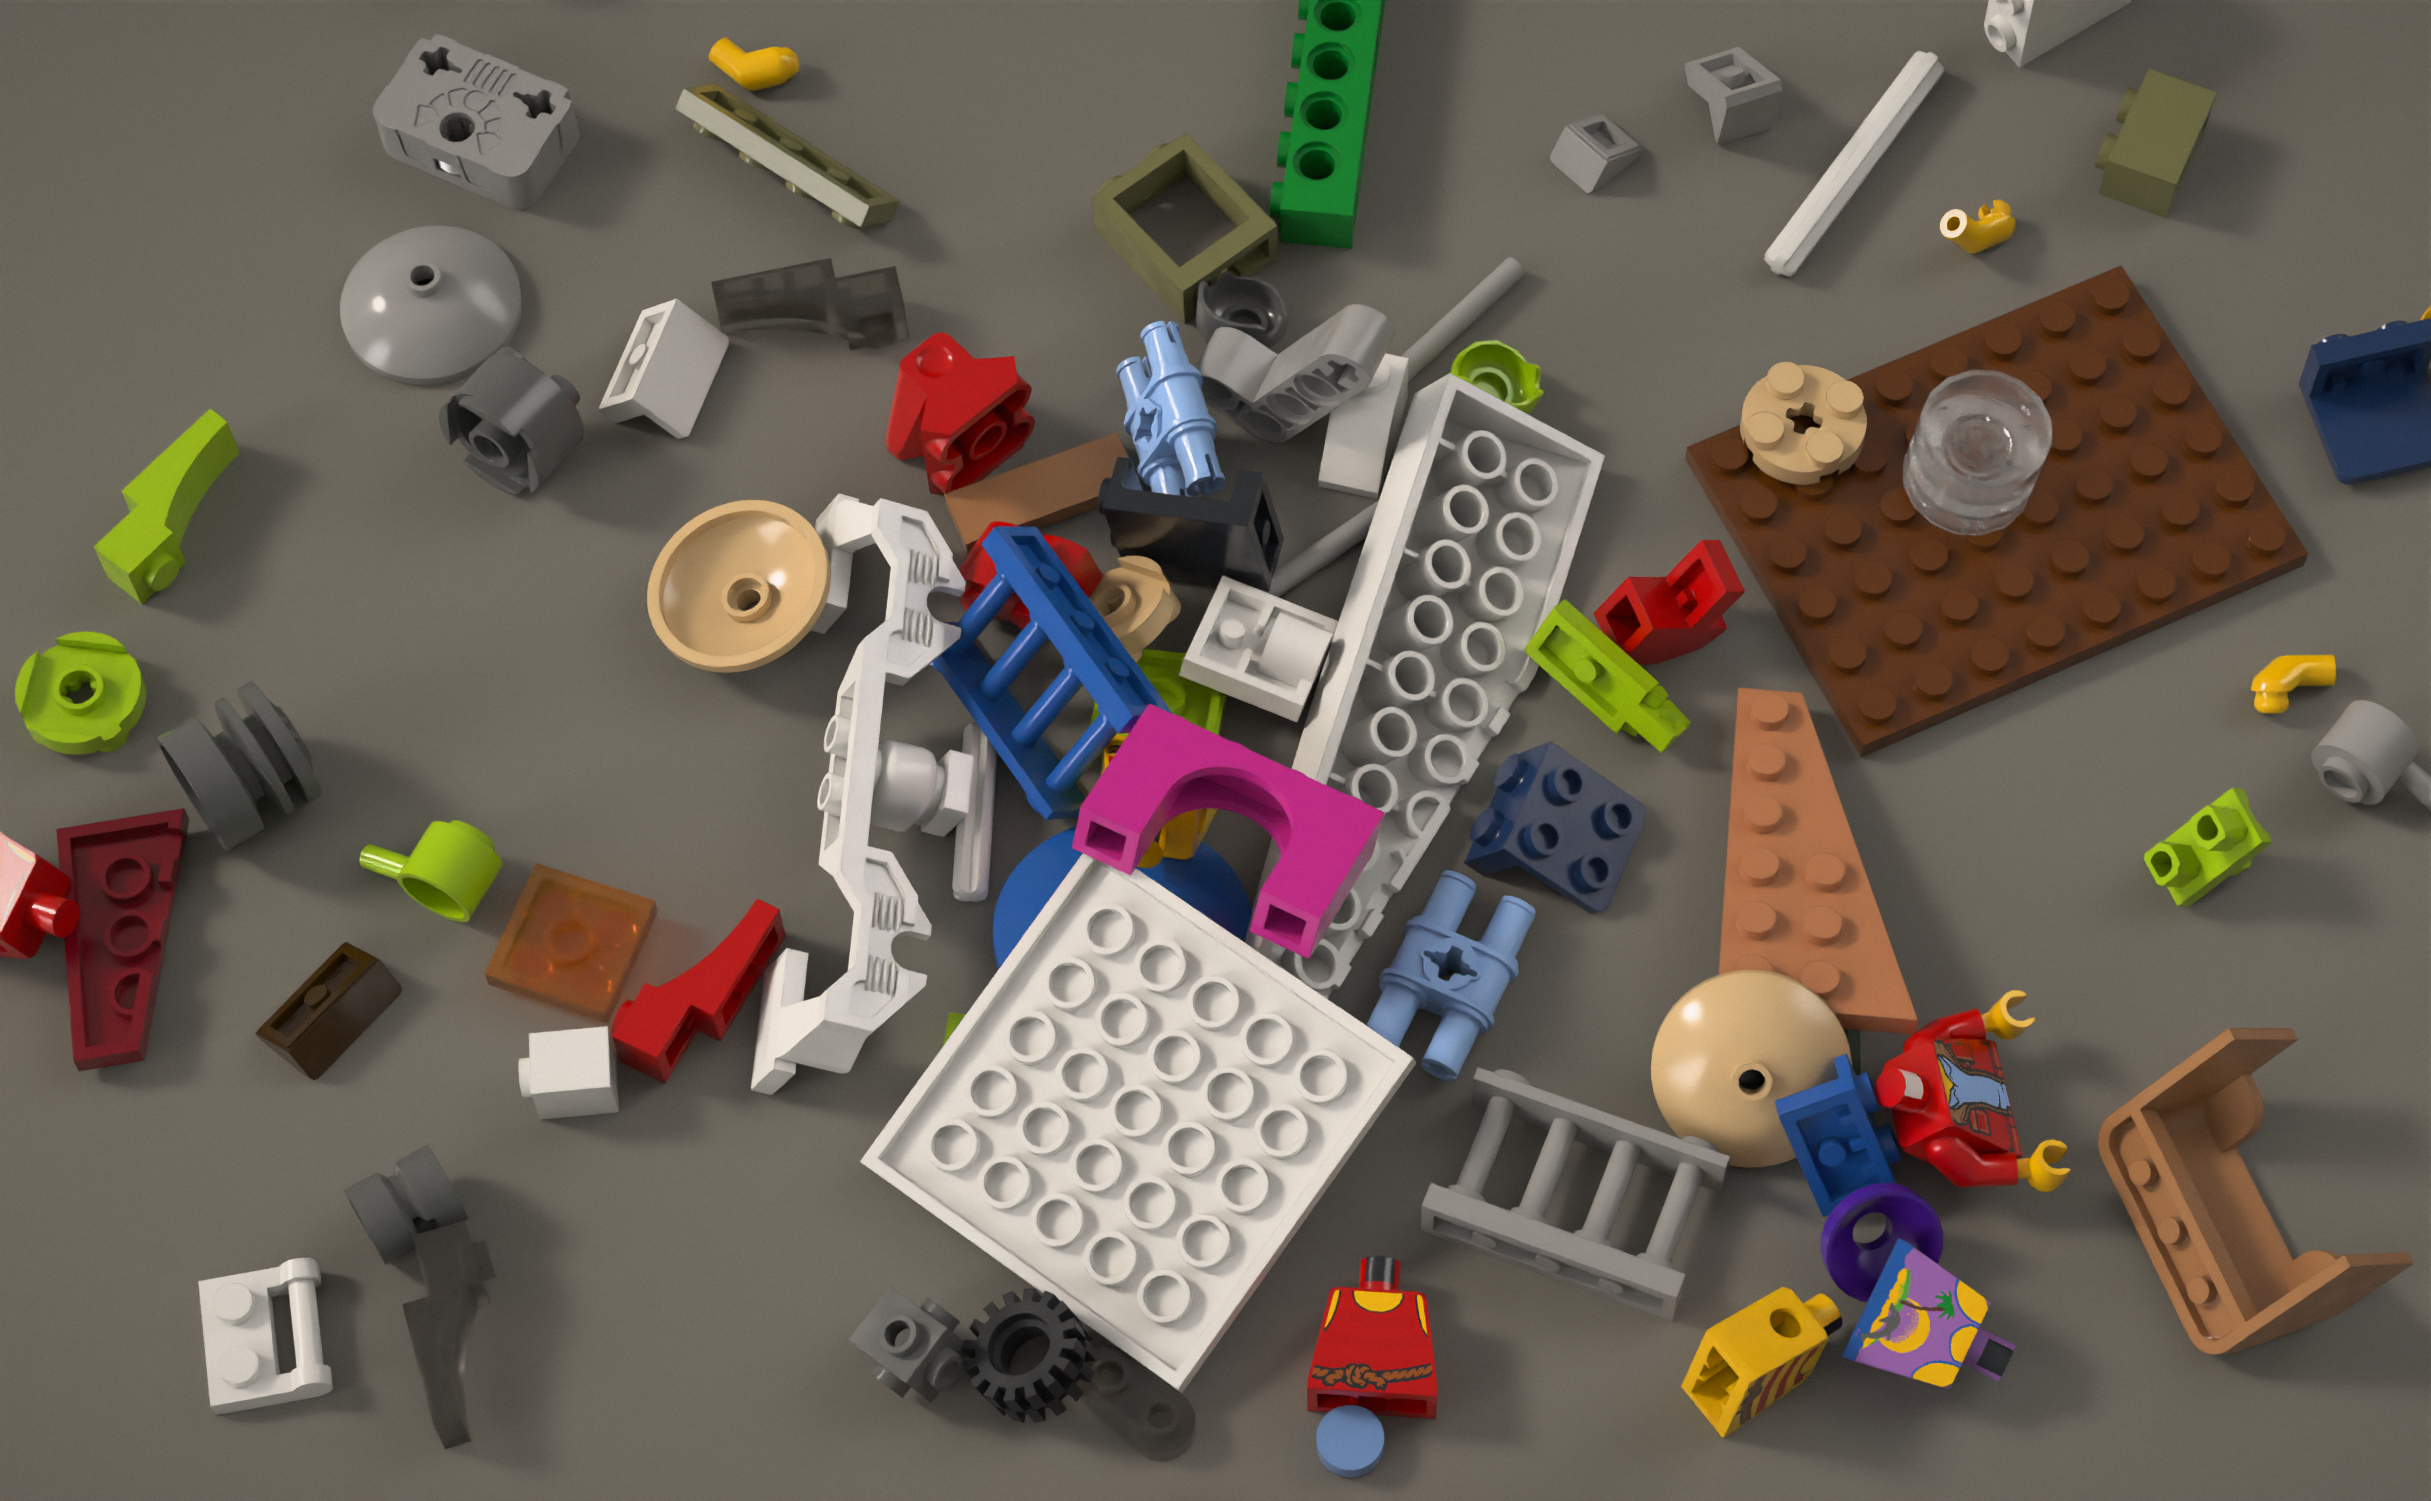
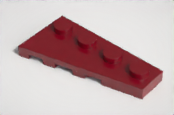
(125, 894)

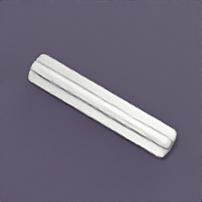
(975, 829)

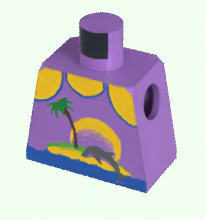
(1925, 1324)

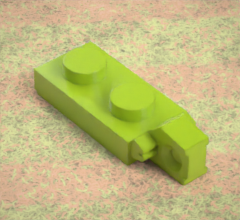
(1605, 678)

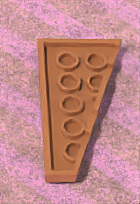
(1795, 875)

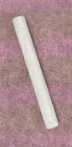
(1854, 163)

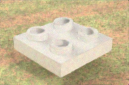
(1259, 648)

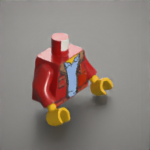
(1956, 1106)

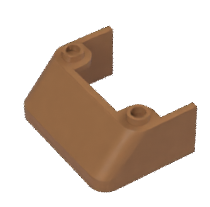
(2202, 1213)

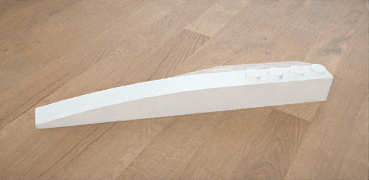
(1435, 634)

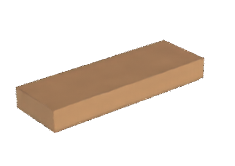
(1037, 491)

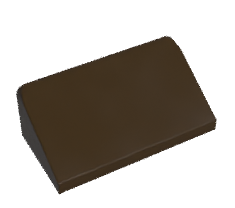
(330, 1010)

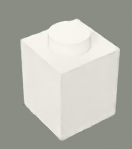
(571, 1073)

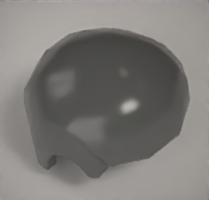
(1242, 305)

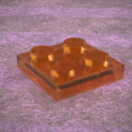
(571, 943)

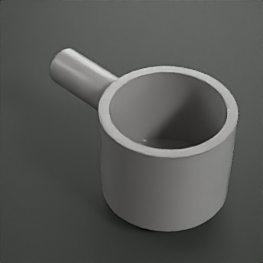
(2368, 754)

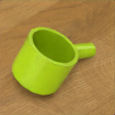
(445, 870)

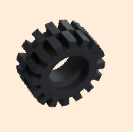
(1009, 1330)

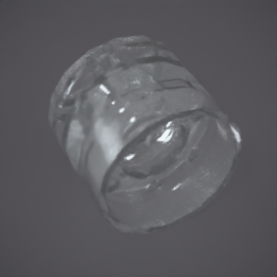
(1981, 423)

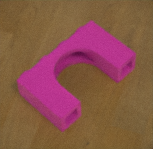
(1180, 767)

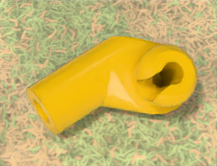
(757, 68)
(1973, 236)
(2287, 673)

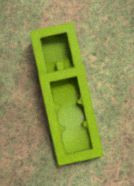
(144, 547)

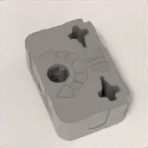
(477, 122)

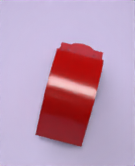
(1674, 613)

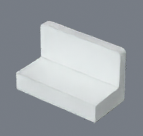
(666, 368)

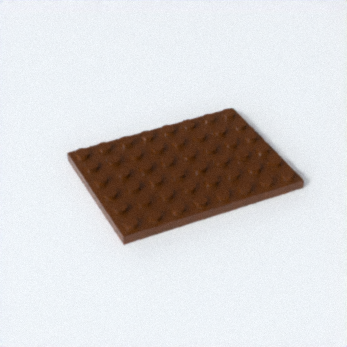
(2125, 530)

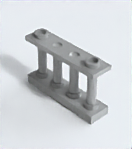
(1585, 1256)

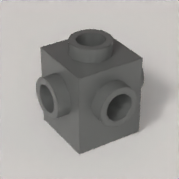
(911, 1345)

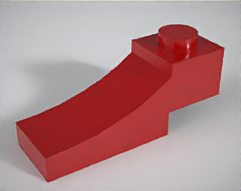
(706, 998)

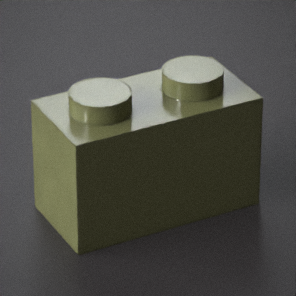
(2155, 143)

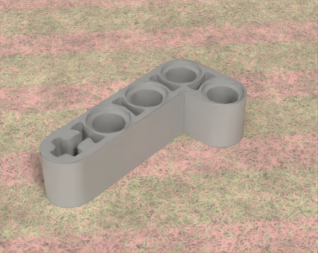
(1291, 390)

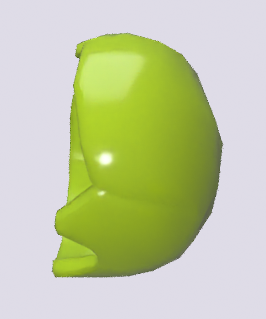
(1501, 373)

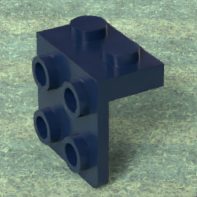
(2372, 400)
(1558, 826)

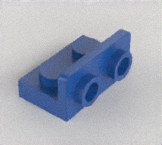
(1838, 1136)

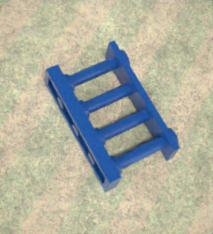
(1090, 656)

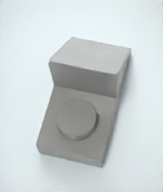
(1739, 93)

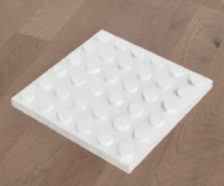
(1138, 1115)

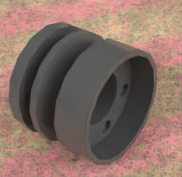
(240, 765)

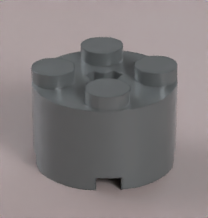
(513, 421)

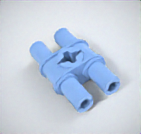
(1170, 417)
(1468, 997)

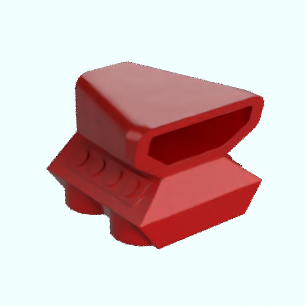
(957, 413)

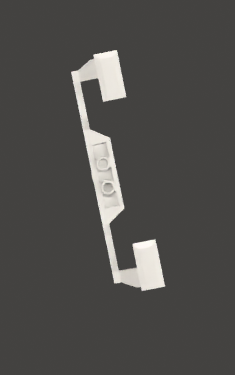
(868, 785)

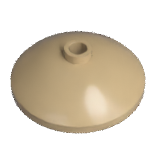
(723, 565)
(1737, 1026)

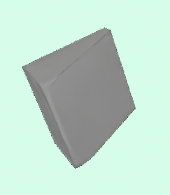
(1593, 152)

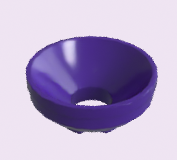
(1858, 1265)

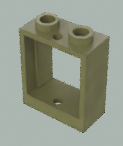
(1240, 252)

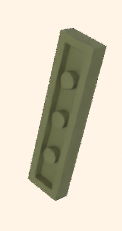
(775, 148)

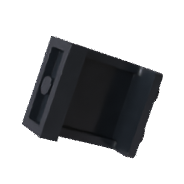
(1194, 535)

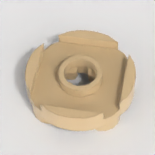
(1807, 391)
(1139, 602)

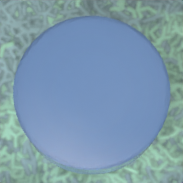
(1350, 1441)

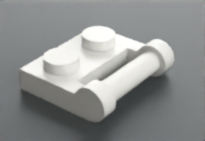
(243, 1340)

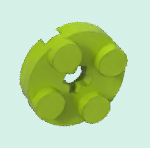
(88, 726)

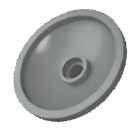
(433, 329)

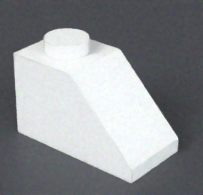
(1365, 431)

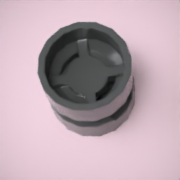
(405, 1203)

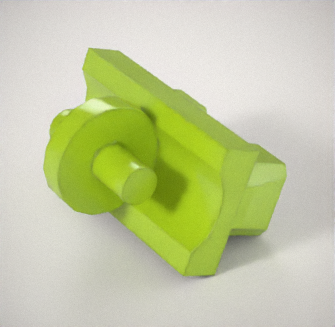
(2208, 848)

